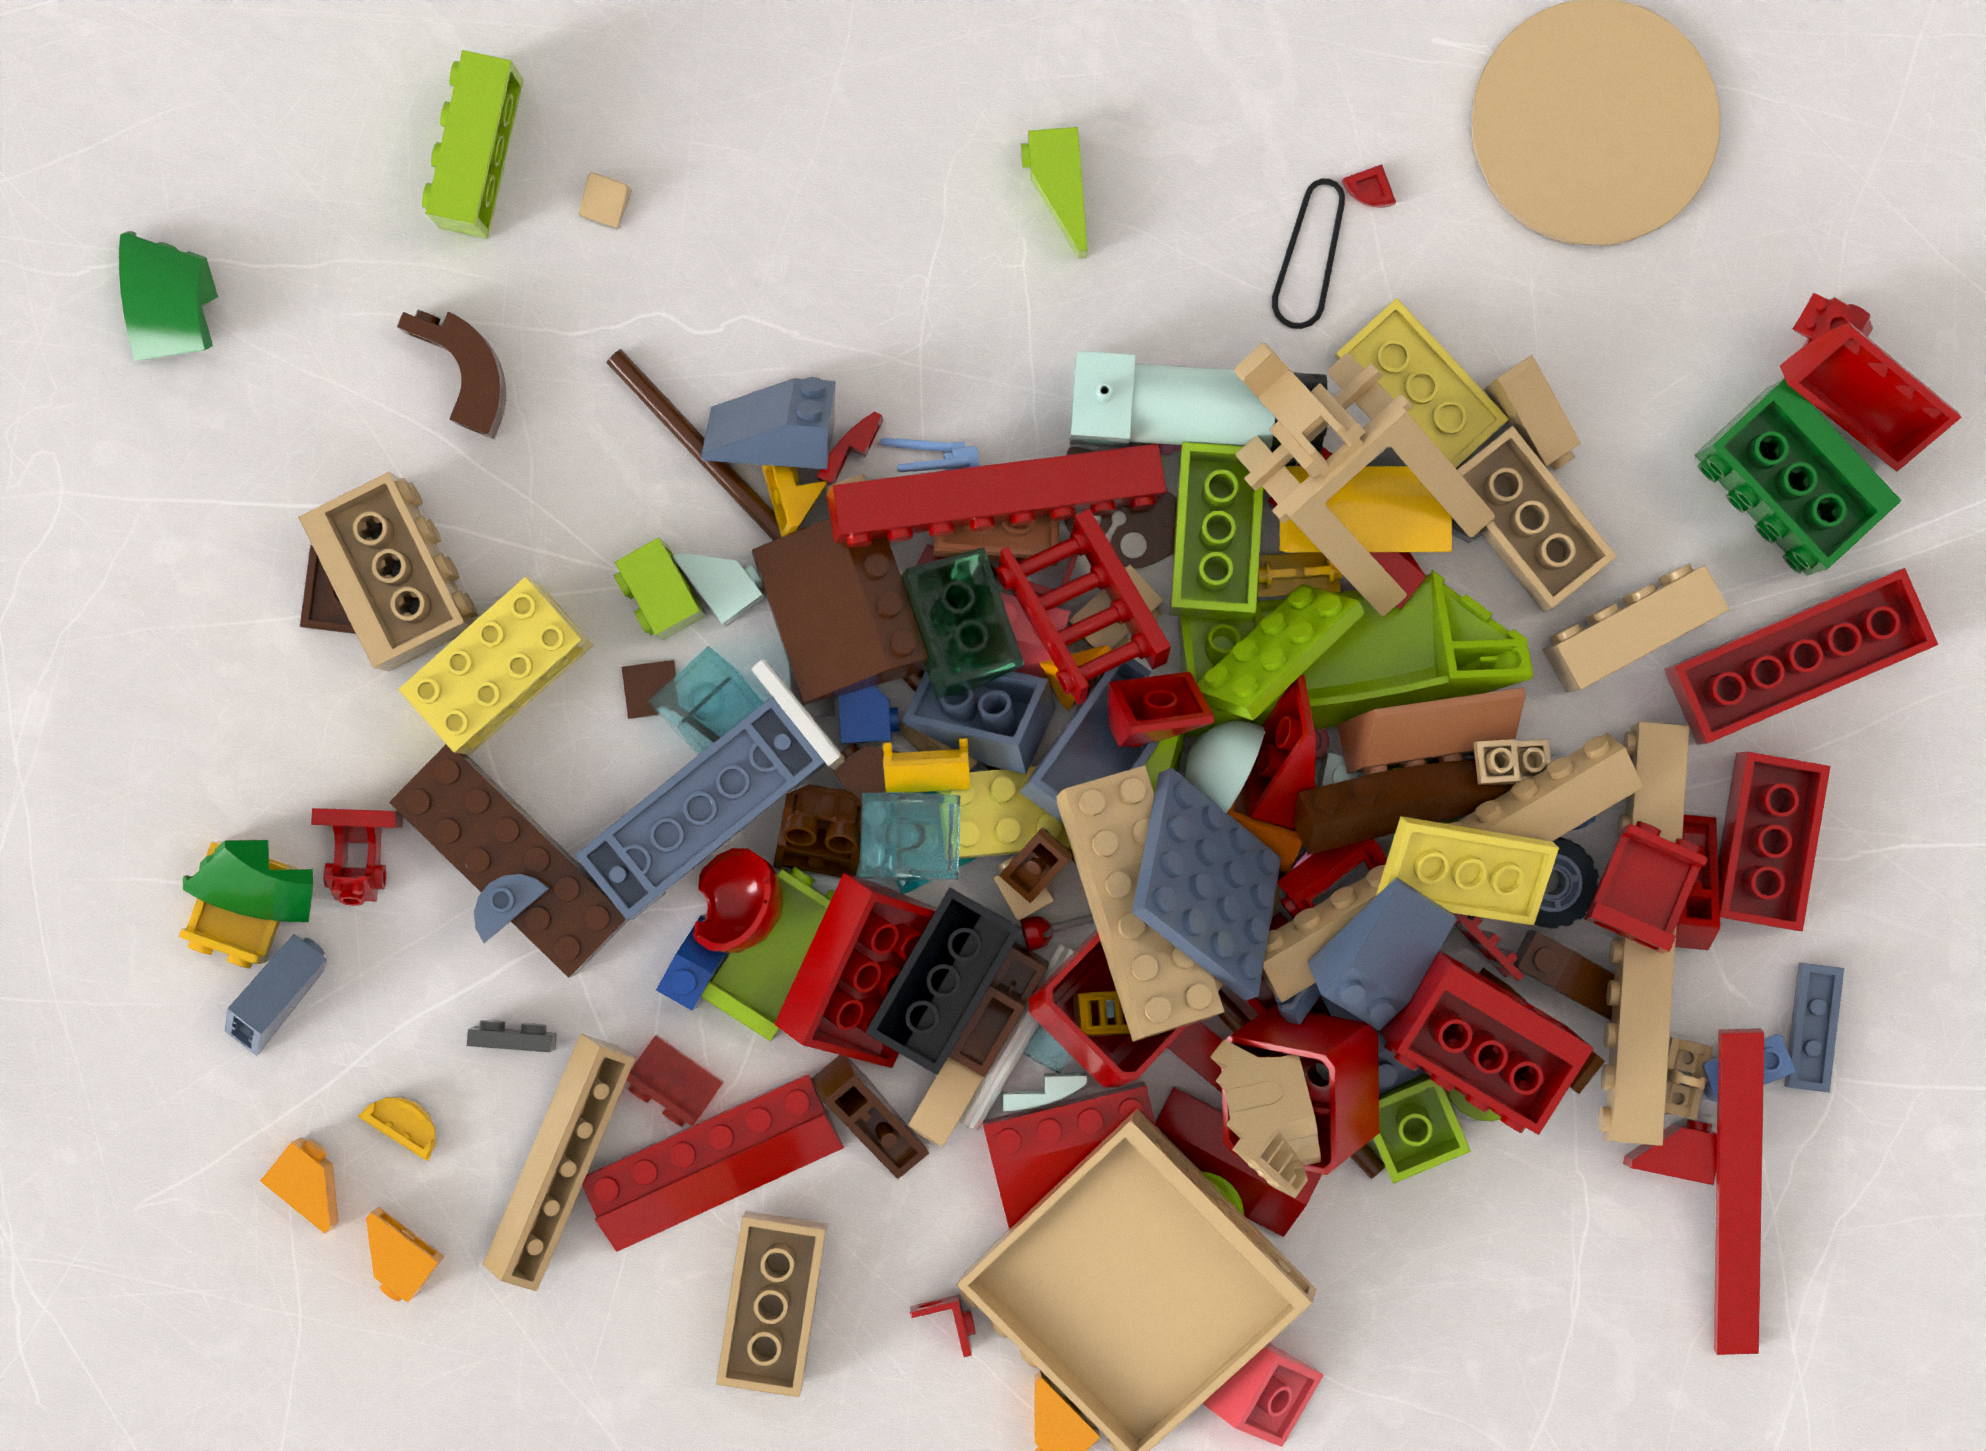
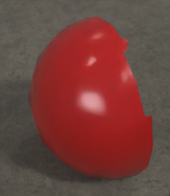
(741, 901)

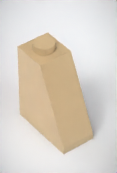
(1535, 412)

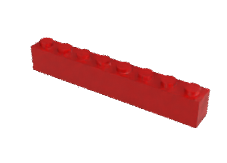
(995, 494)

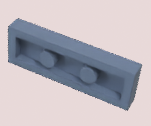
(1814, 1026)

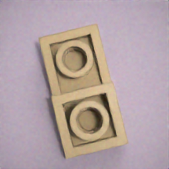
(1510, 760)
(945, 1102)

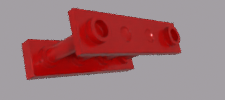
(1105, 573)

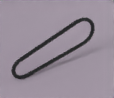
(1311, 187)

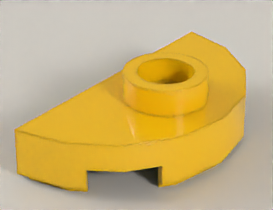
(403, 1122)

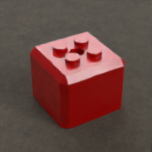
(1107, 1059)
(1343, 1106)

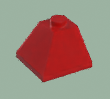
(1155, 708)

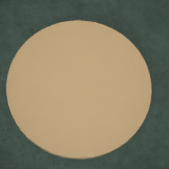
(1595, 122)

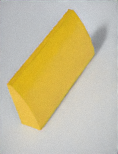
(1383, 511)

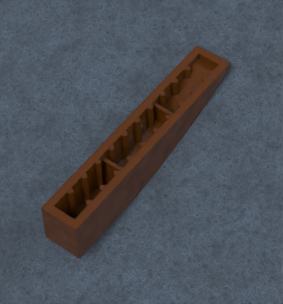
(1374, 802)

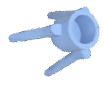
(959, 457)

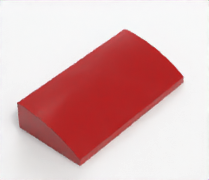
(1869, 394)

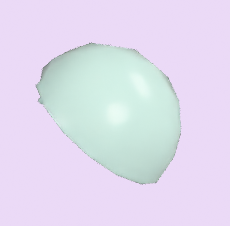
(1223, 760)

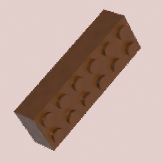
(494, 837)

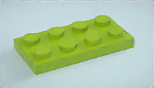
(1278, 651)

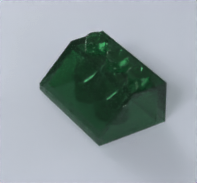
(961, 622)

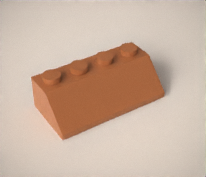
(1428, 730)

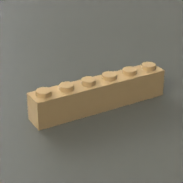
(558, 1162)

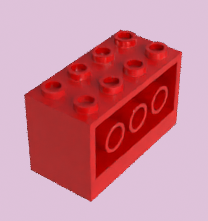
(1486, 1045)

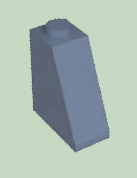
(274, 993)

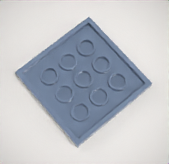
(1207, 884)

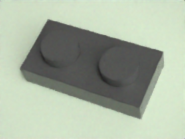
(494, 1035)

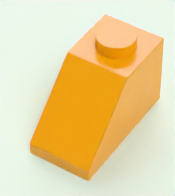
(306, 1182)
(399, 1256)
(1058, 1421)

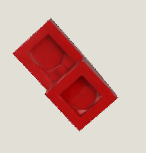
(857, 439)

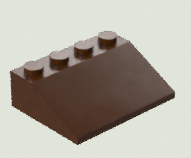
(839, 612)

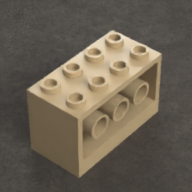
(362, 566)

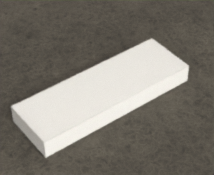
(798, 714)

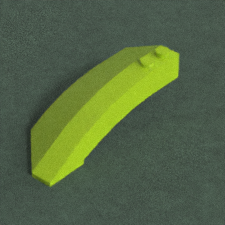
(1412, 655)

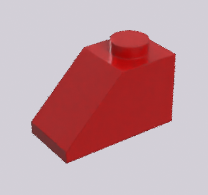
(1686, 1153)

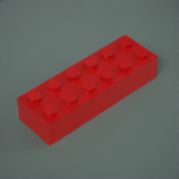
(1801, 656)

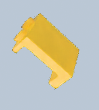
(240, 936)

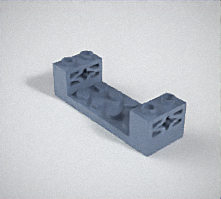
(700, 809)

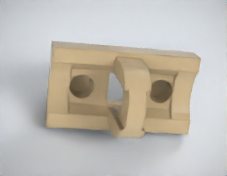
(1687, 1057)

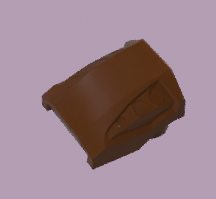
(820, 831)

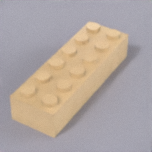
(1107, 837)

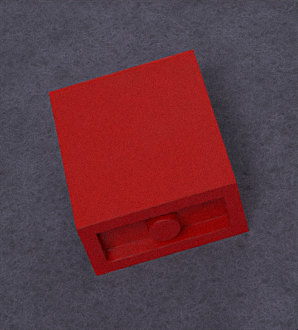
(1645, 886)

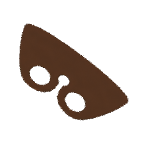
(1154, 524)

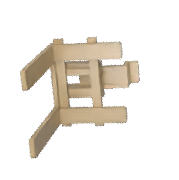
(1302, 418)

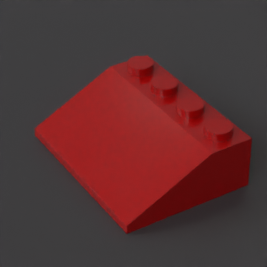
(852, 969)
(1045, 1143)

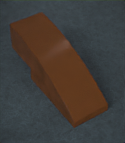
(999, 1009)

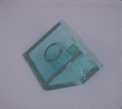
(910, 836)

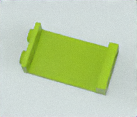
(757, 980)

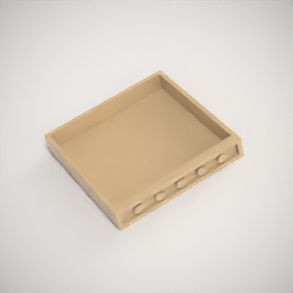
(1136, 1287)

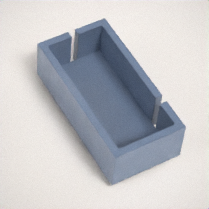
(1086, 746)

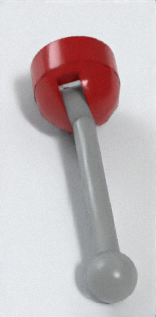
(1039, 931)

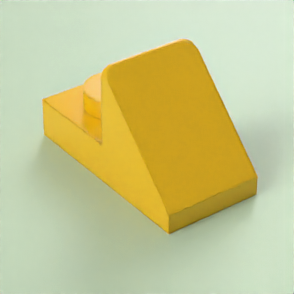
(790, 501)

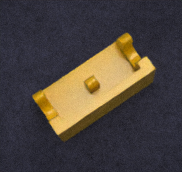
(926, 769)

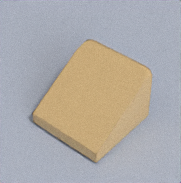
(604, 200)

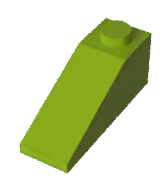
(1057, 175)

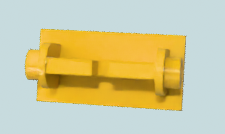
(1286, 572)

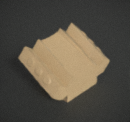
(1270, 1115)

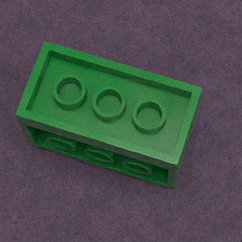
(1823, 477)

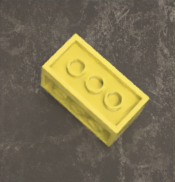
(496, 667)

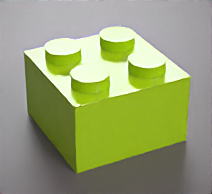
(659, 589)
(1418, 1128)

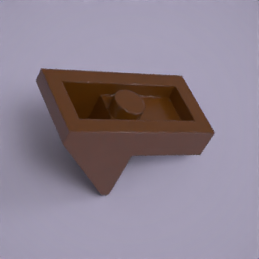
(1036, 865)

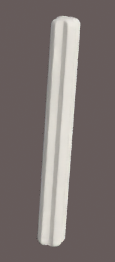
(1009, 1054)

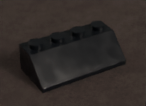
(943, 980)

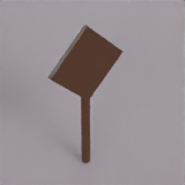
(642, 683)

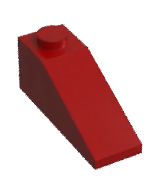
(1701, 913)

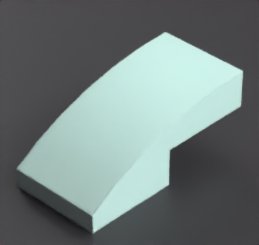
(1055, 1088)

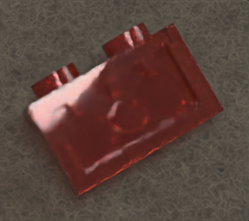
(673, 1082)

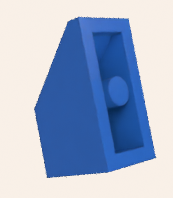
(867, 717)
(690, 972)

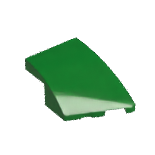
(163, 297)
(241, 882)

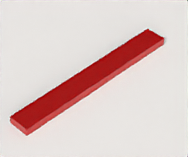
(1738, 1191)

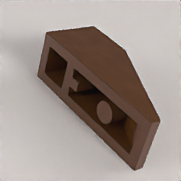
(1565, 972)
(869, 1115)

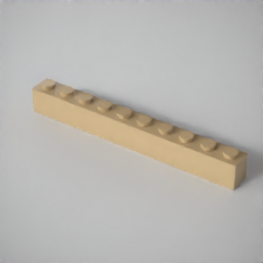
(1535, 808)
(1642, 976)

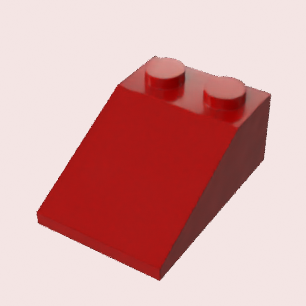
(1284, 759)

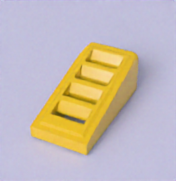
(1083, 1017)

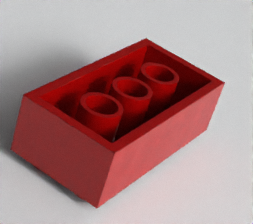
(1770, 839)

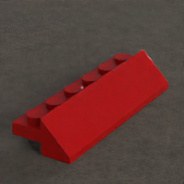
(711, 1163)

